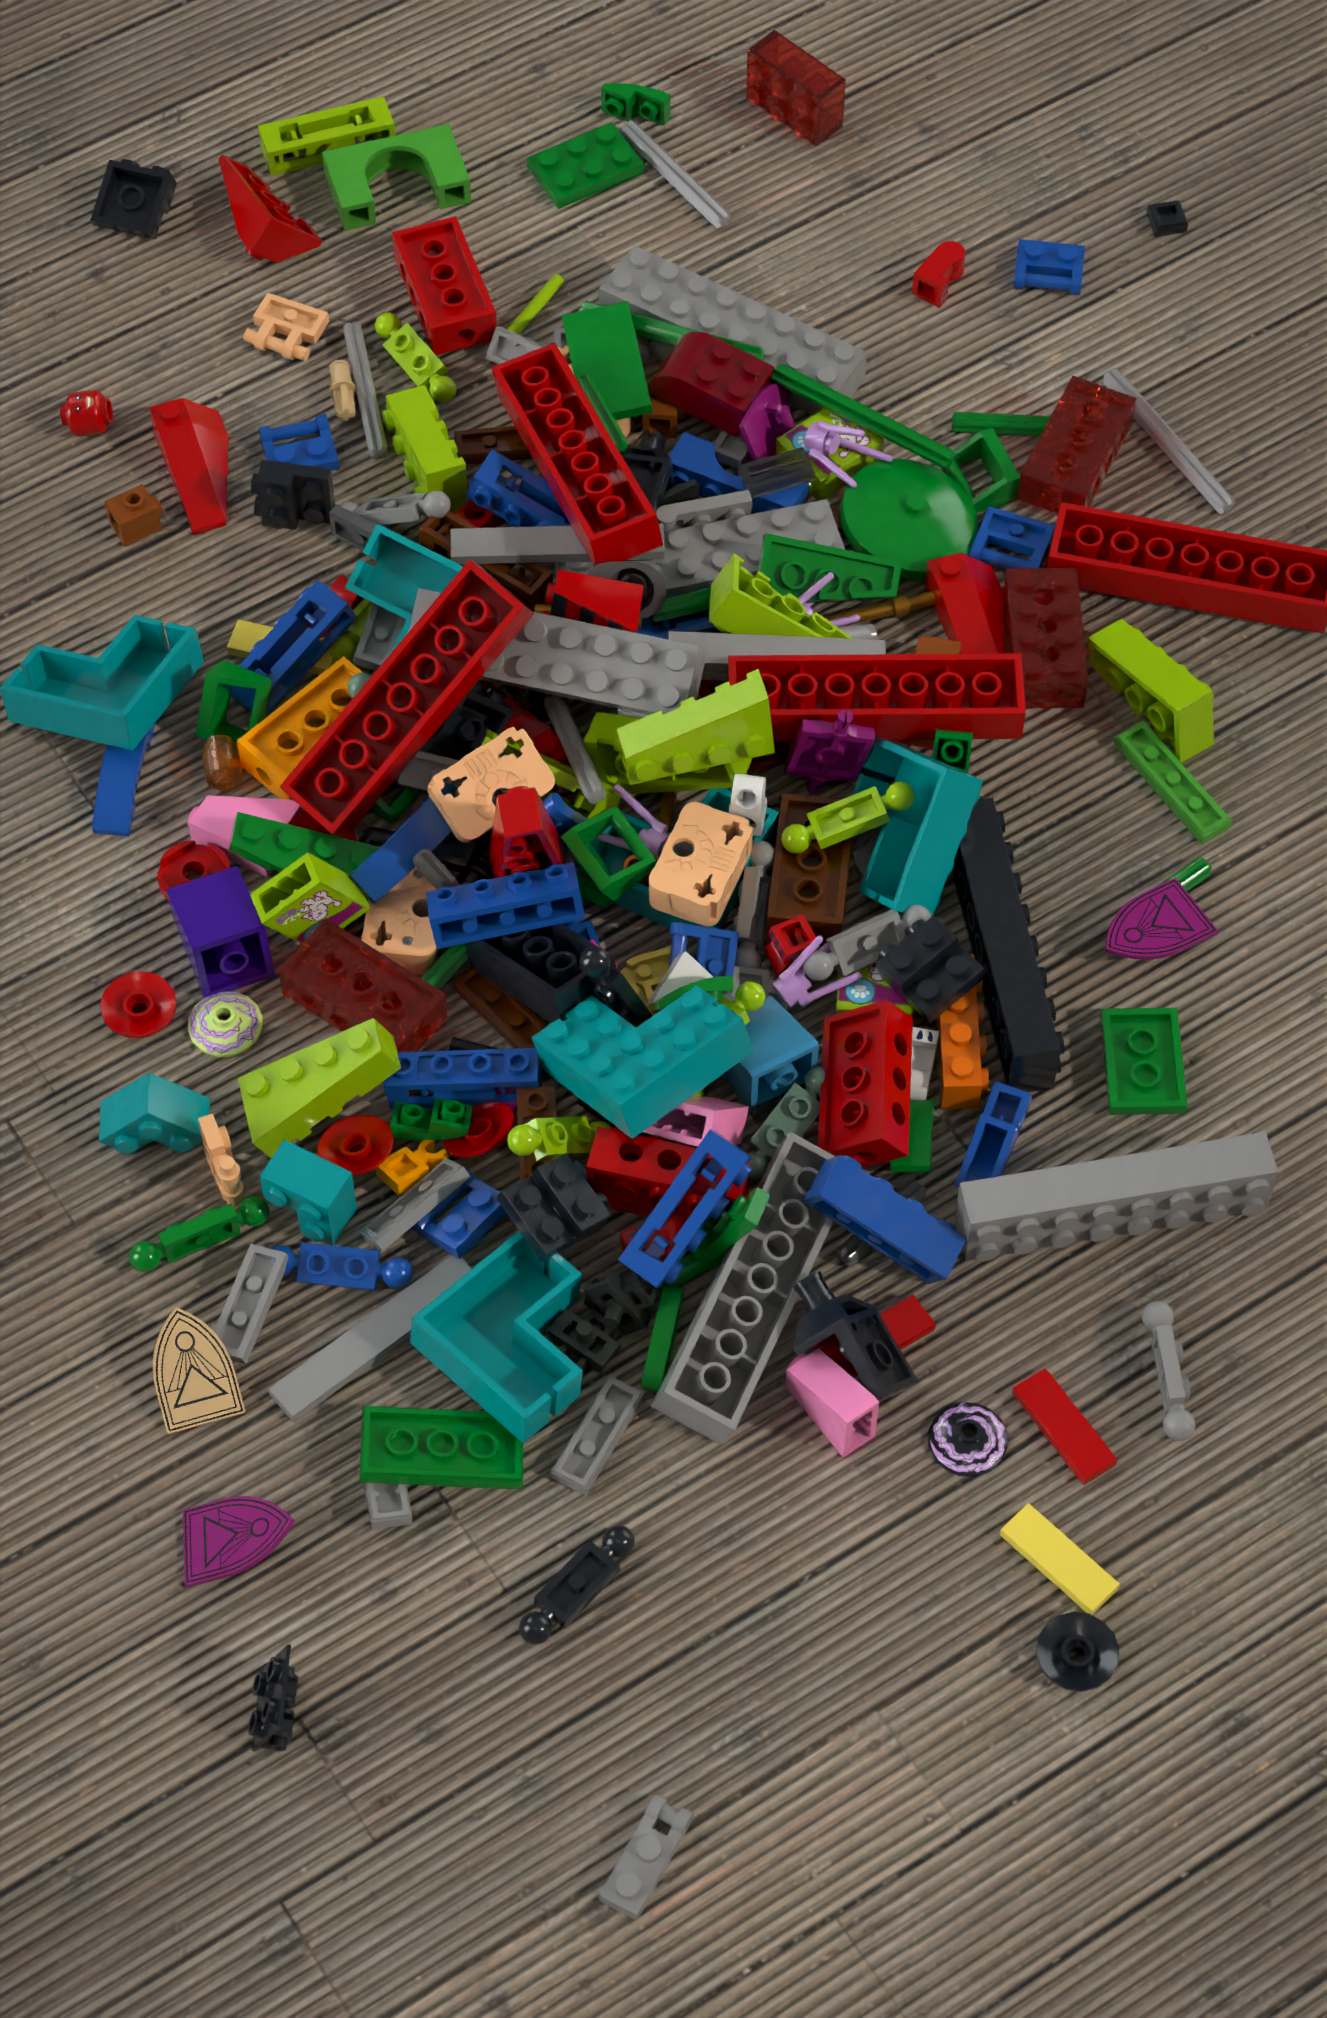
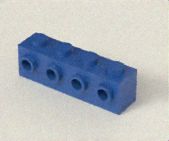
(505, 905)
(885, 1218)

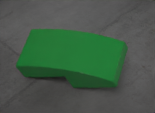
(630, 100)
(714, 986)
(445, 1121)
(920, 1139)

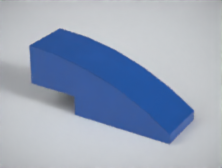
(995, 1134)

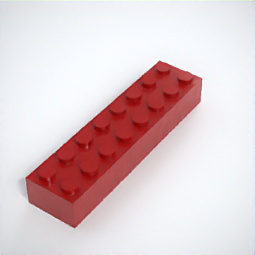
(577, 456)
(1192, 567)
(893, 692)
(406, 700)

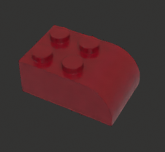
(710, 380)

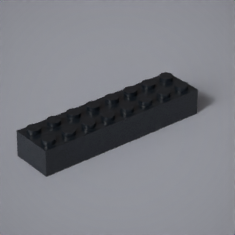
(1002, 945)

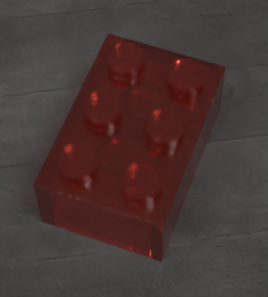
(795, 88)

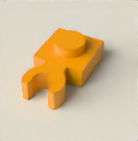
(406, 1167)

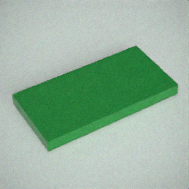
(607, 350)
(438, 1449)

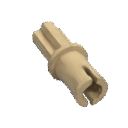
(342, 389)

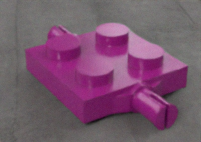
(829, 751)

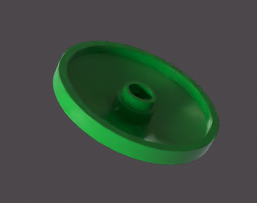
(907, 515)

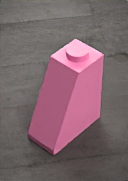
(215, 819)
(697, 1116)
(833, 1400)

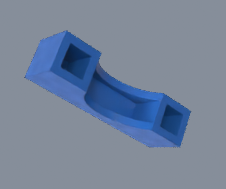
(696, 460)

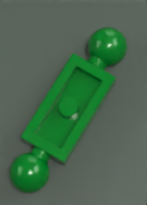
(199, 1233)

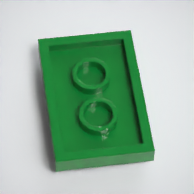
(585, 165)
(1143, 1061)

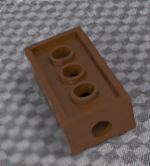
(811, 880)

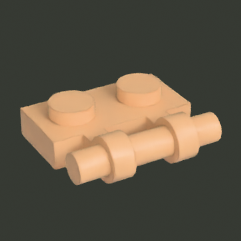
(290, 319)
(221, 1161)

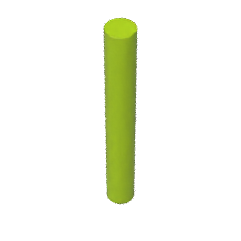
(536, 304)

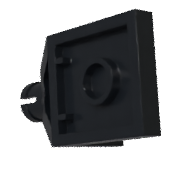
(650, 466)
(860, 1333)

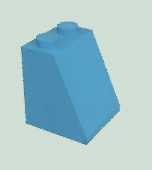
(780, 1055)

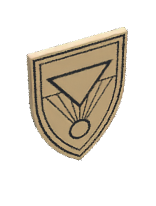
(193, 1374)

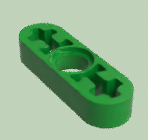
(663, 1337)

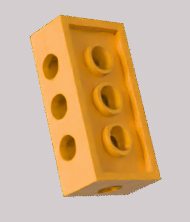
(288, 733)

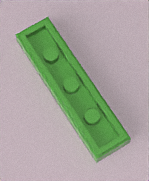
(1173, 782)

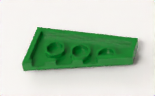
(799, 564)
(280, 844)

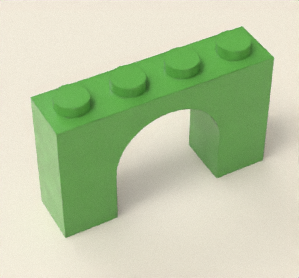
(425, 151)

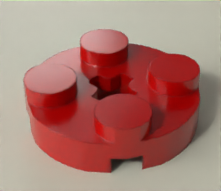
(186, 857)

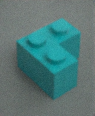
(152, 1111)
(312, 1187)

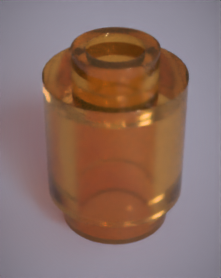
(221, 763)

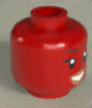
(87, 413)

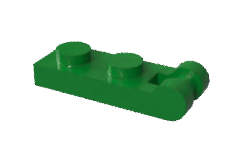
(731, 1225)

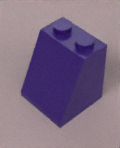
(221, 932)

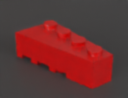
(523, 834)

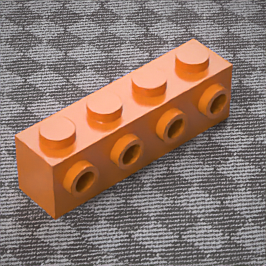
(961, 1053)

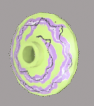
(227, 1036)

